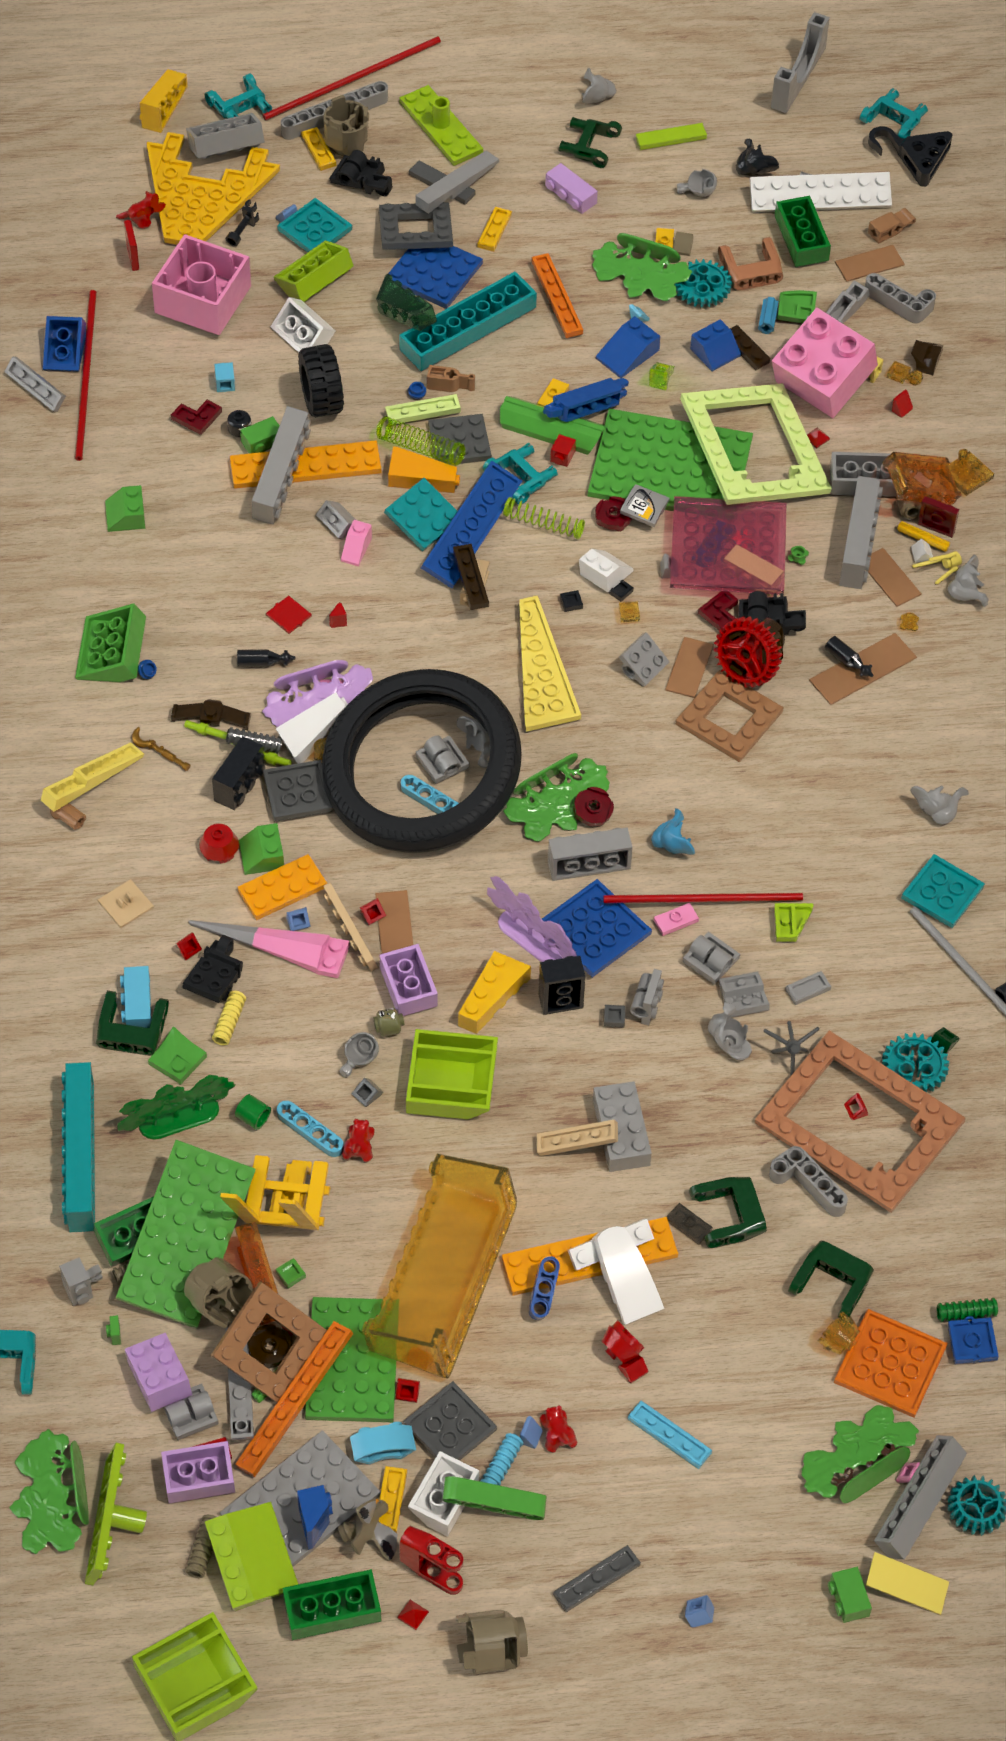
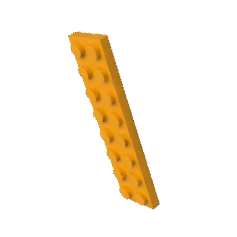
(314, 464)
(523, 1264)

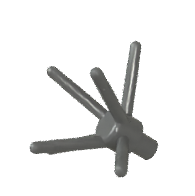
(792, 1045)

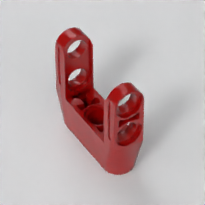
(416, 1556)

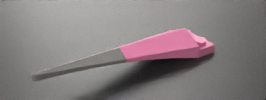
(309, 950)

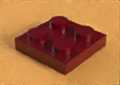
(938, 516)

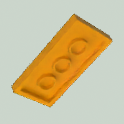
(282, 887)

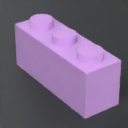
(571, 188)

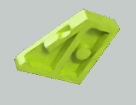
(790, 920)

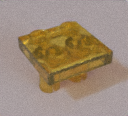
(969, 472)

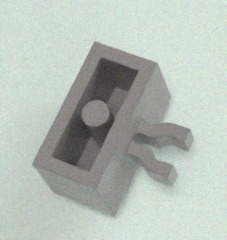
(78, 1280)

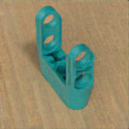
(20, 1345)

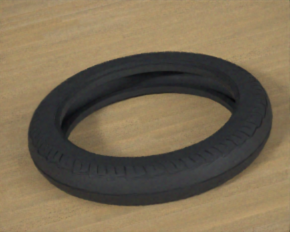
(438, 830)

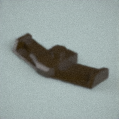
(211, 713)

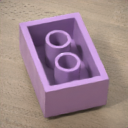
(408, 980)
(158, 1372)
(198, 1472)

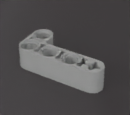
(900, 301)
(832, 1199)

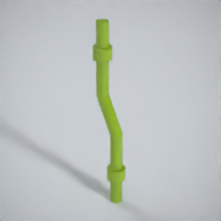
(204, 729)

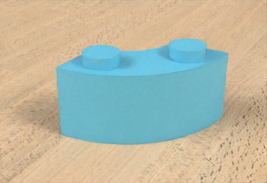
(382, 1443)

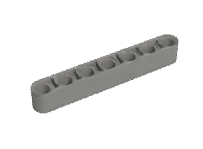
(369, 96)

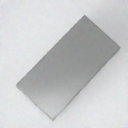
(808, 988)

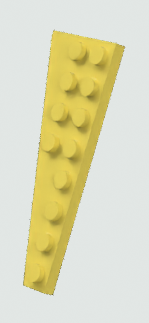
(545, 682)

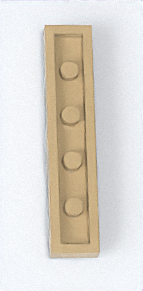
(349, 927)

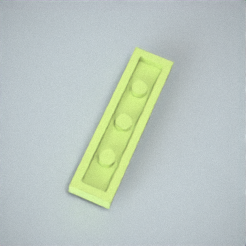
(424, 409)

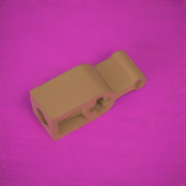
(890, 225)
(448, 379)

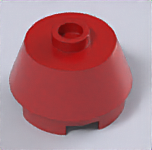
(219, 843)
(621, 1343)

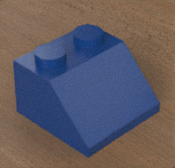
(715, 345)
(314, 1511)

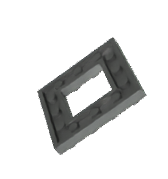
(392, 239)

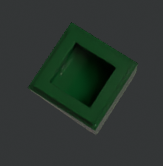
(945, 1038)

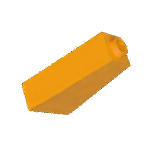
(409, 468)

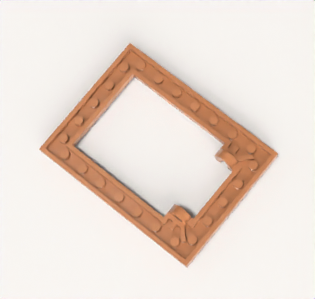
(881, 1187)

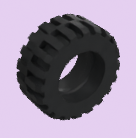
(321, 380)

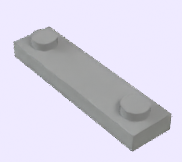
(35, 384)

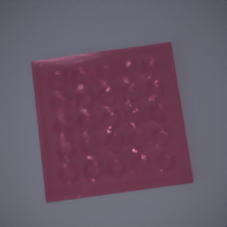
(728, 545)

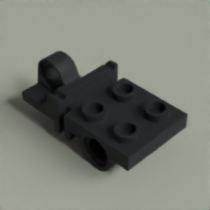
(359, 171)
(775, 607)
(215, 971)

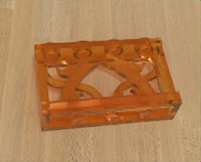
(901, 465)
(254, 1259)

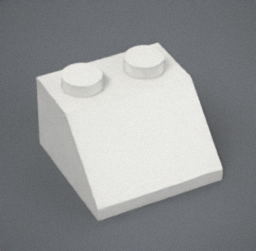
(603, 569)

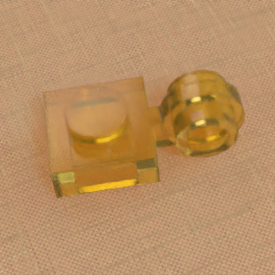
(901, 372)

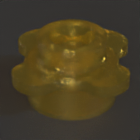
(909, 622)

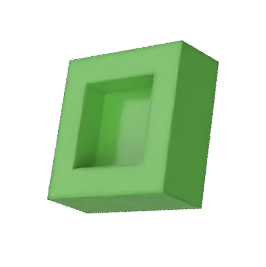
(290, 1273)
(113, 1330)

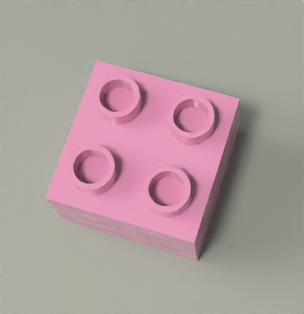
(201, 284)
(824, 362)

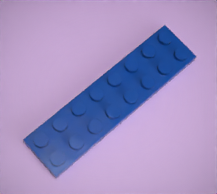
(471, 521)

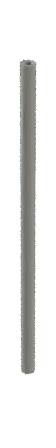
(959, 959)

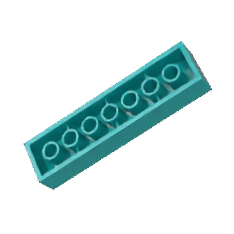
(469, 321)
(78, 1147)

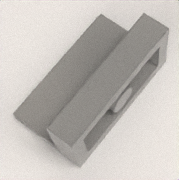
(335, 518)

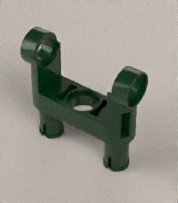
(590, 128)

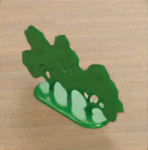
(175, 1109)

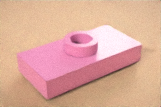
(676, 919)

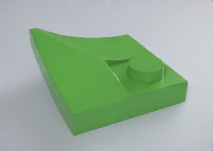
(796, 305)
(177, 1056)

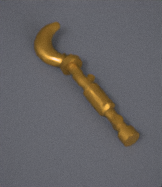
(164, 752)

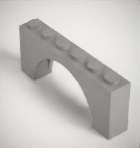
(790, 82)

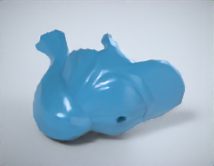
(669, 836)

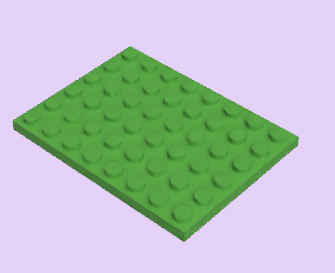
(660, 457)

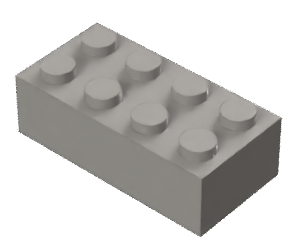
(225, 135)
(847, 466)
(589, 854)
(623, 1105)

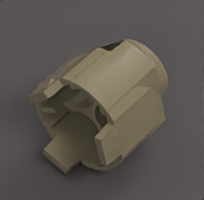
(346, 125)
(220, 1288)
(494, 1641)

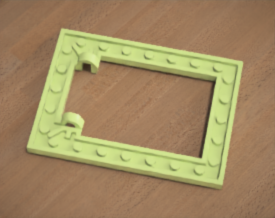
(803, 480)

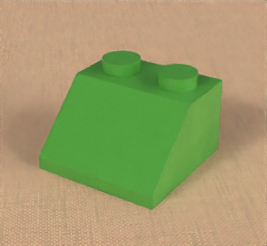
(125, 509)
(261, 849)

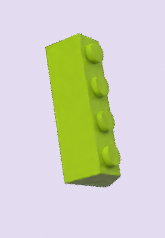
(314, 270)

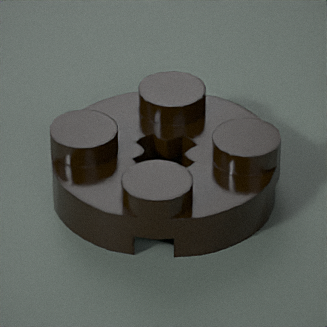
(259, 1341)

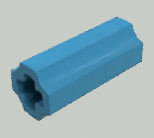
(768, 315)

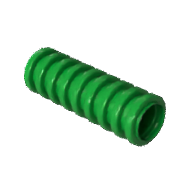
(963, 1310)

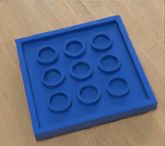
(436, 272)
(598, 929)

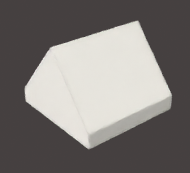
(921, 551)

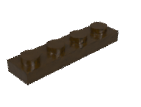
(471, 576)

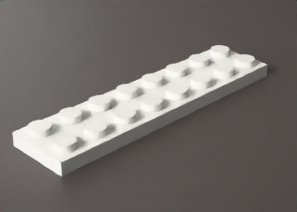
(825, 190)

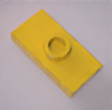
(665, 236)
(554, 388)

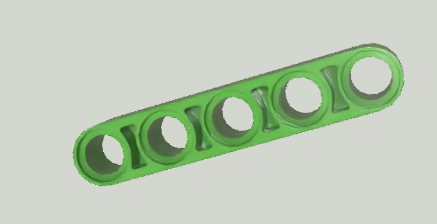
(494, 1498)

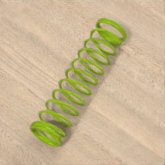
(508, 510)

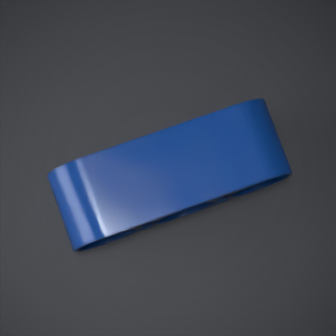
(549, 1279)

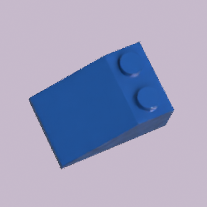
(64, 343)
(629, 347)

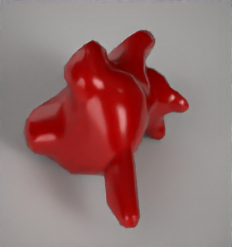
(141, 211)
(359, 1141)
(557, 1429)

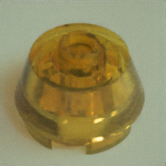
(840, 1334)

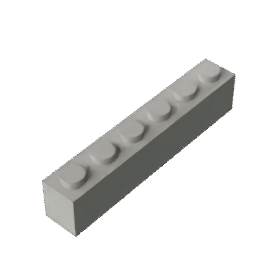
(920, 1497)

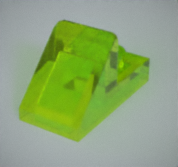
(659, 375)

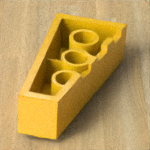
(162, 100)

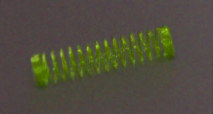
(388, 431)

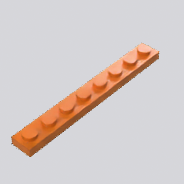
(294, 1399)

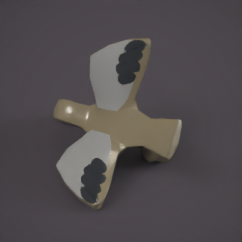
(368, 1527)

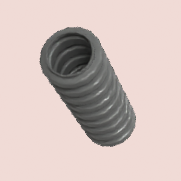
(269, 743)

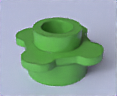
(798, 555)

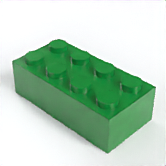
(802, 231)
(121, 1231)
(332, 1604)

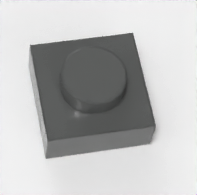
(614, 1016)

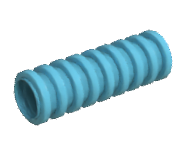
(503, 1459)

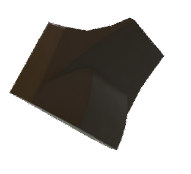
(926, 356)

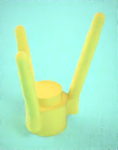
(949, 561)

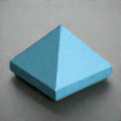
(637, 312)

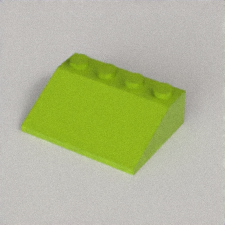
(251, 1555)

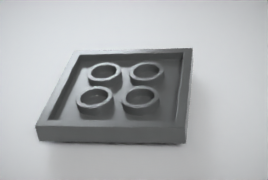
(466, 430)
(296, 790)
(450, 1423)

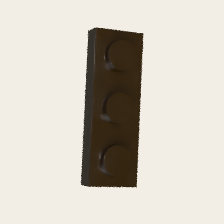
(749, 349)

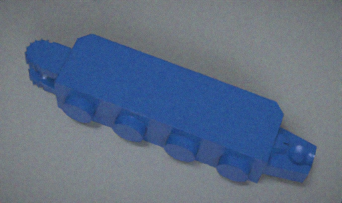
(587, 399)

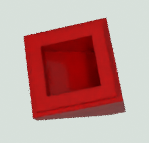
(902, 404)

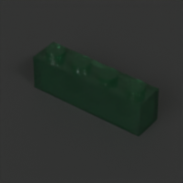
(403, 305)

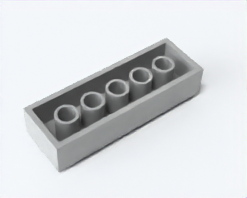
(280, 465)
(861, 532)

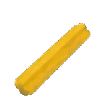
(917, 533)

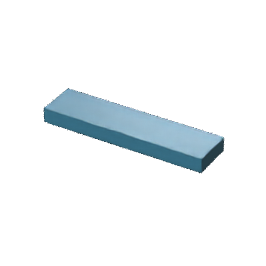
(669, 1434)

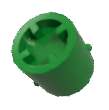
(253, 1111)

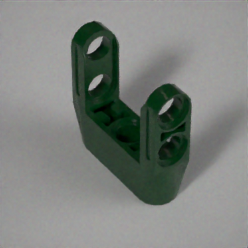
(128, 1037)
(746, 1206)
(839, 1265)

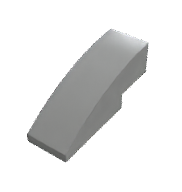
(848, 302)

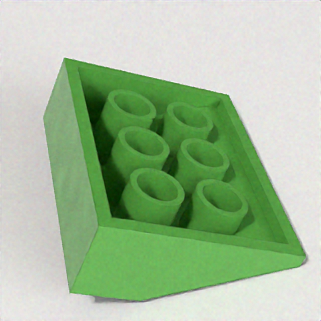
(111, 645)

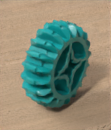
(961, 1509)

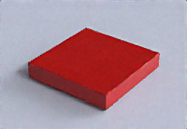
(131, 245)

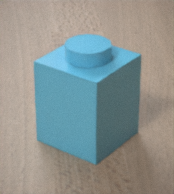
(224, 377)

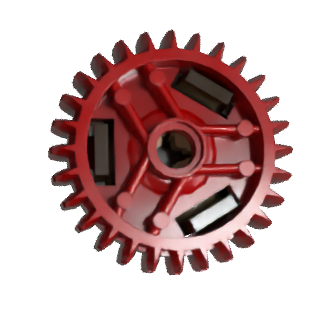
(750, 650)

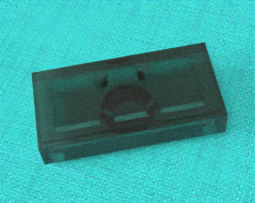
(689, 1223)

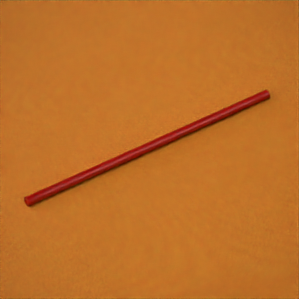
(351, 78)
(85, 375)

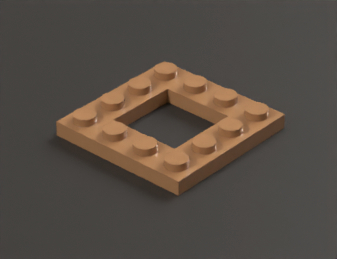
(735, 746)
(230, 1348)

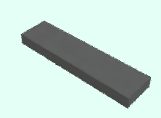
(431, 175)
(596, 1578)

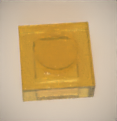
(629, 611)

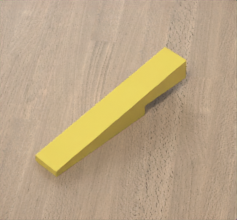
(90, 775)

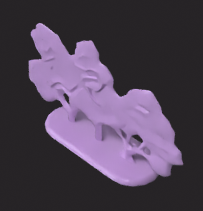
(354, 683)
(525, 926)

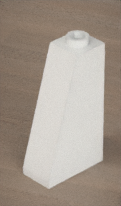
(309, 726)

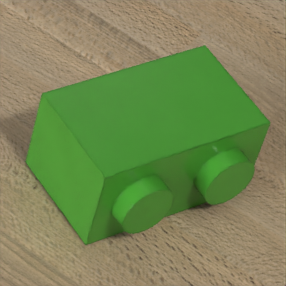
(260, 435)
(850, 1594)

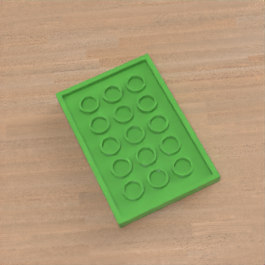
(359, 1381)

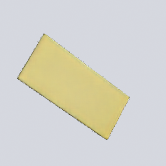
(907, 1583)

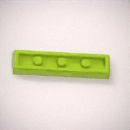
(671, 136)

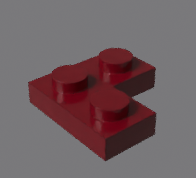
(197, 420)
(717, 608)

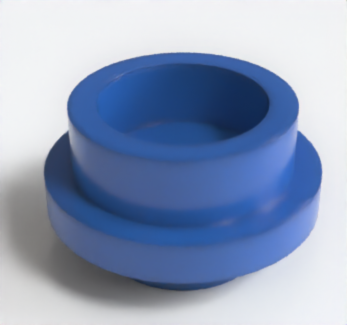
(417, 390)
(147, 669)

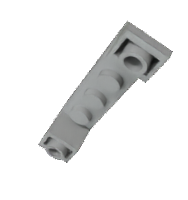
(240, 1405)

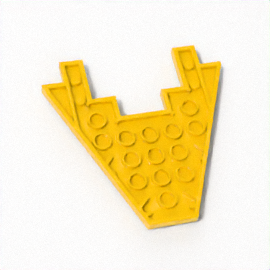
(201, 204)

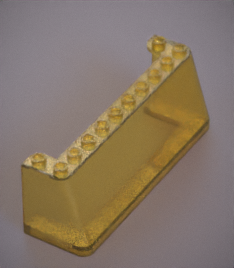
(444, 1265)

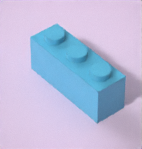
(136, 996)

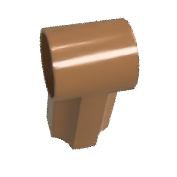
(70, 816)

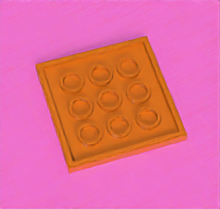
(891, 1363)

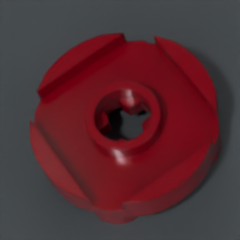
(608, 521)
(590, 817)

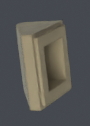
(683, 243)

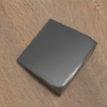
(367, 1092)

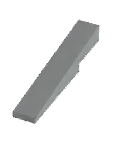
(455, 182)

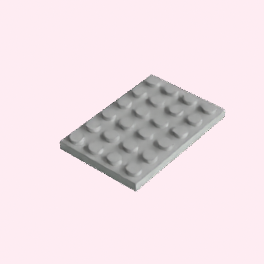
(310, 1466)

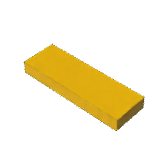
(318, 148)
(494, 229)
(392, 1493)

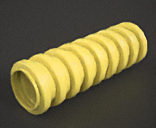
(229, 1018)

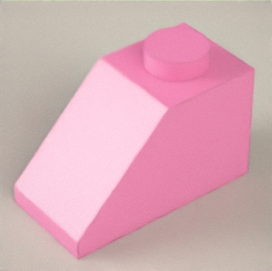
(356, 542)

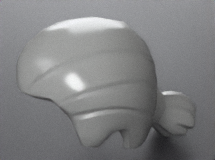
(700, 183)
(359, 1050)

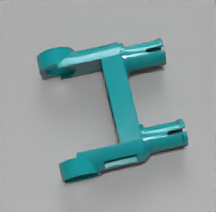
(886, 106)
(231, 107)
(533, 479)

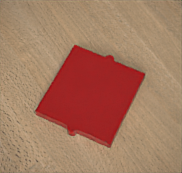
(288, 614)

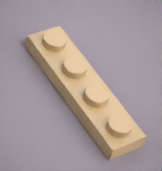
(577, 1137)

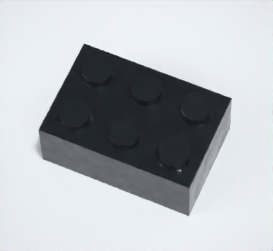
(238, 773)
(561, 985)

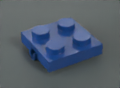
(973, 1340)

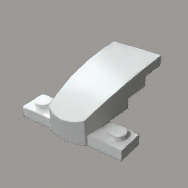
(622, 1268)

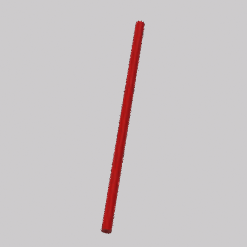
(702, 898)

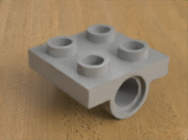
(643, 660)
(441, 758)
(710, 957)
(647, 996)
(191, 1413)

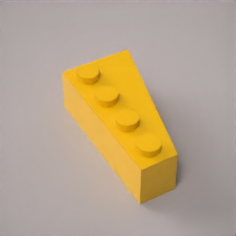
(494, 987)

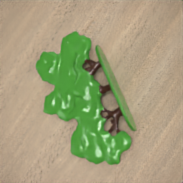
(857, 1447)

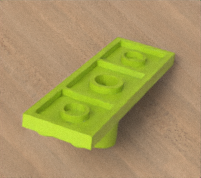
(441, 125)
(110, 1515)

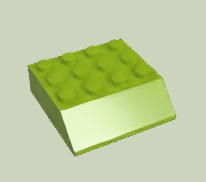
(451, 1074)
(194, 1677)

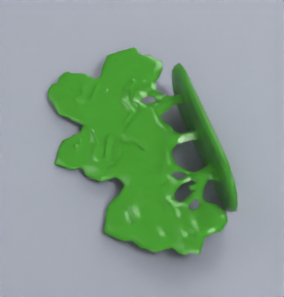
(643, 272)
(555, 801)
(47, 1497)

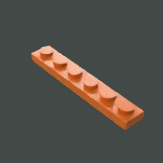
(557, 295)

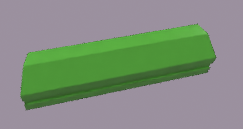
(530, 420)

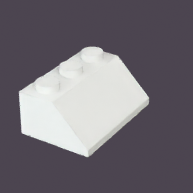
(301, 325)
(428, 1501)

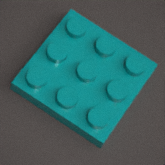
(314, 225)
(422, 514)
(943, 891)

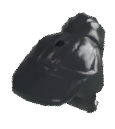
(755, 161)

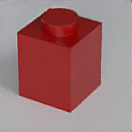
(563, 450)

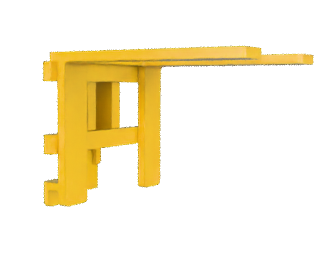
(298, 1199)

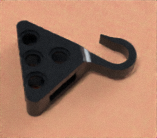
(916, 151)

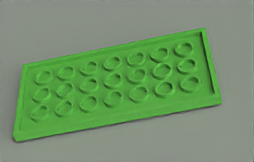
(182, 1230)

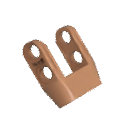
(753, 274)

